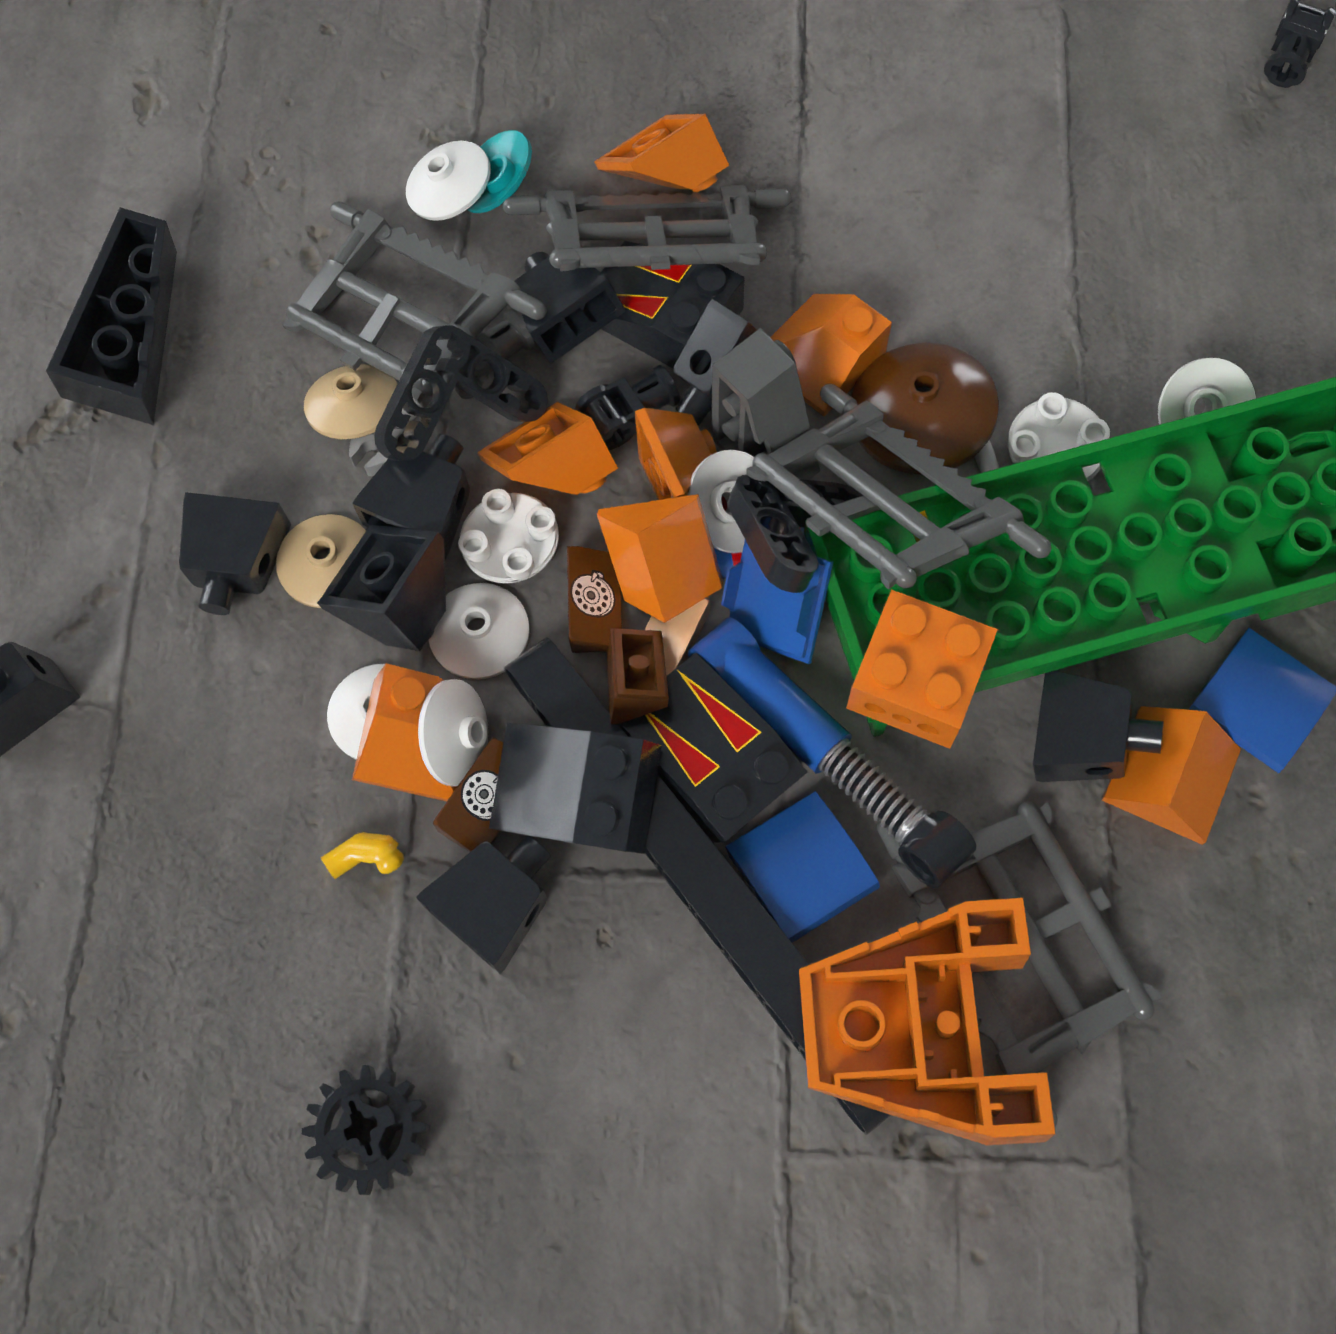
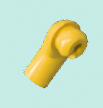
(364, 848)

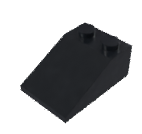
(576, 786)

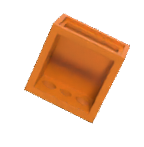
(921, 669)

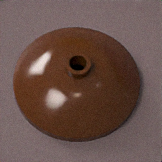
(949, 419)

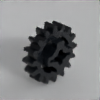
(343, 1139)

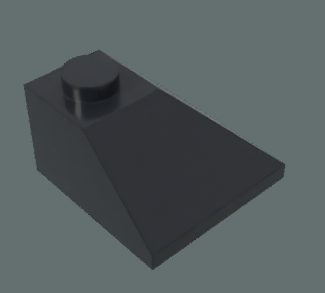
(391, 586)

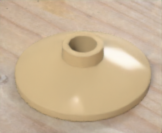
(348, 401)
(296, 567)

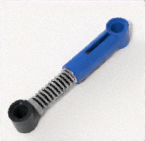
(930, 842)

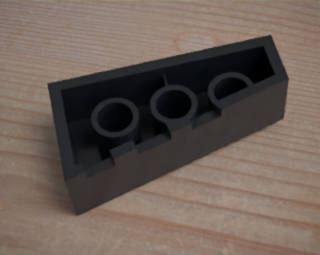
(119, 324)

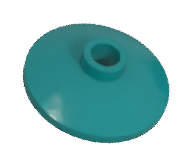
(509, 162)

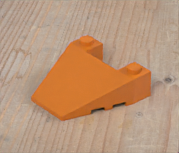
(901, 1026)

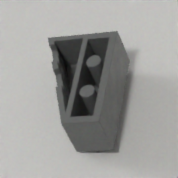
(758, 399)

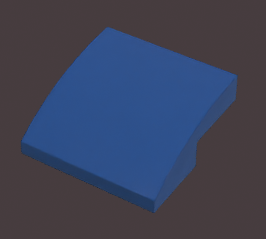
(1265, 699)
(803, 866)

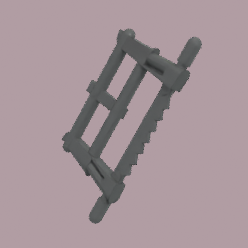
(732, 200)
(339, 274)
(936, 545)
(1078, 1024)

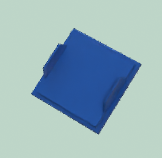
(775, 617)

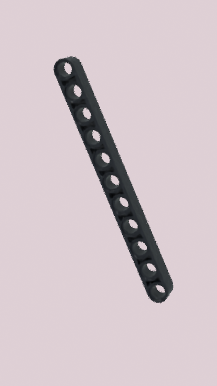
(688, 861)

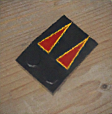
(668, 303)
(716, 750)

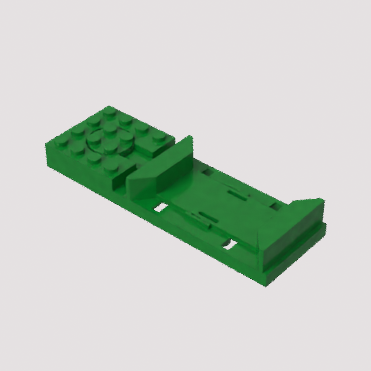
(1199, 523)

